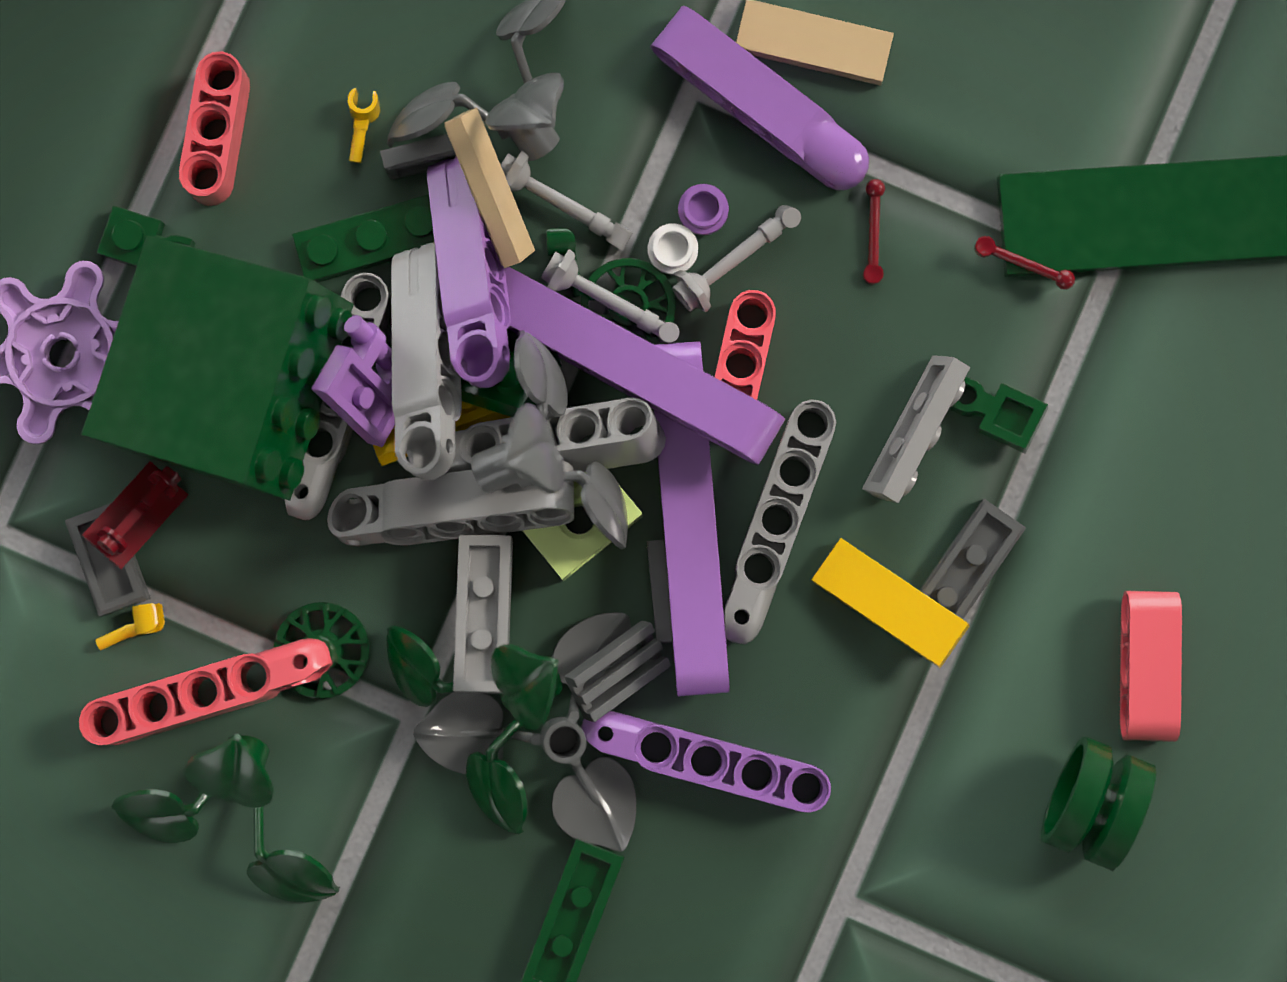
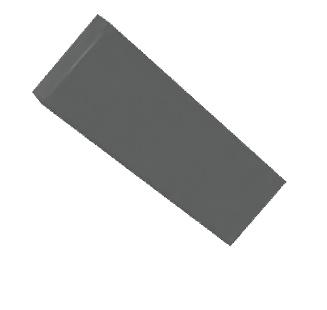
(972, 558)

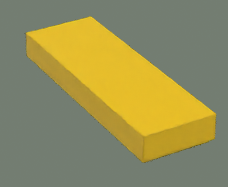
(890, 603)

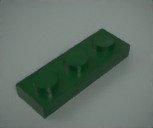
(364, 239)
(573, 914)

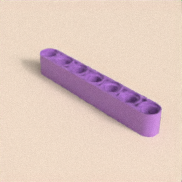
(642, 369)
(692, 552)

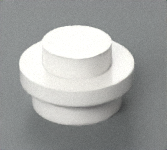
(672, 248)

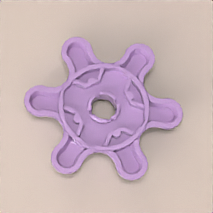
(35, 328)

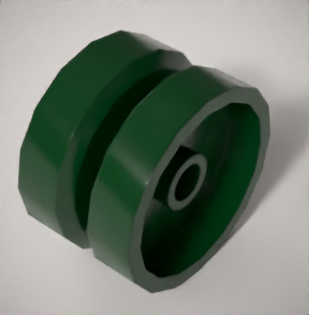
(1098, 803)

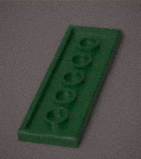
(1145, 214)

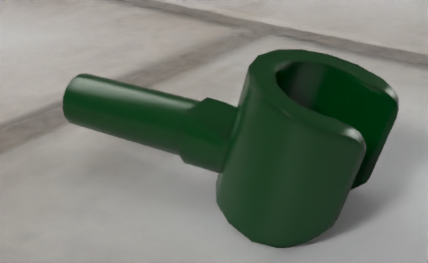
(559, 241)

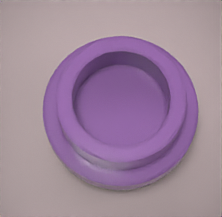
(703, 209)

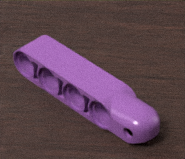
(761, 100)
(469, 279)
(630, 731)

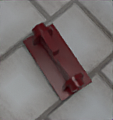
(136, 514)

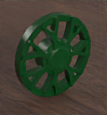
(633, 293)
(333, 643)

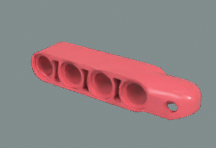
(283, 671)

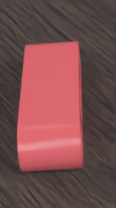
(205, 107)
(746, 341)
(1150, 666)

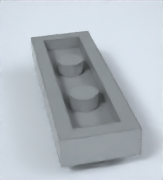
(917, 429)
(481, 609)

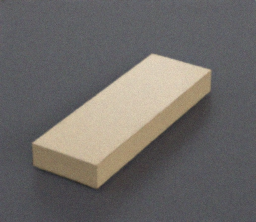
(814, 42)
(489, 187)

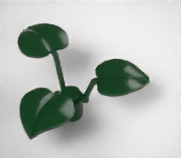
(527, 691)
(237, 775)

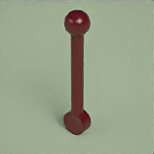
(986, 246)
(873, 272)

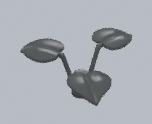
(523, 116)
(530, 452)
(592, 803)

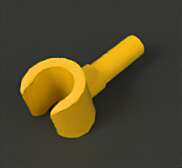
(361, 118)
(147, 620)

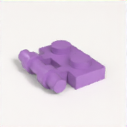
(355, 388)

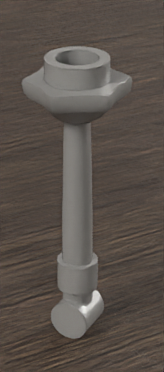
(518, 177)
(563, 273)
(694, 289)

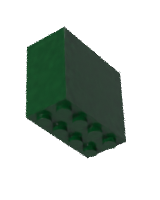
(218, 367)

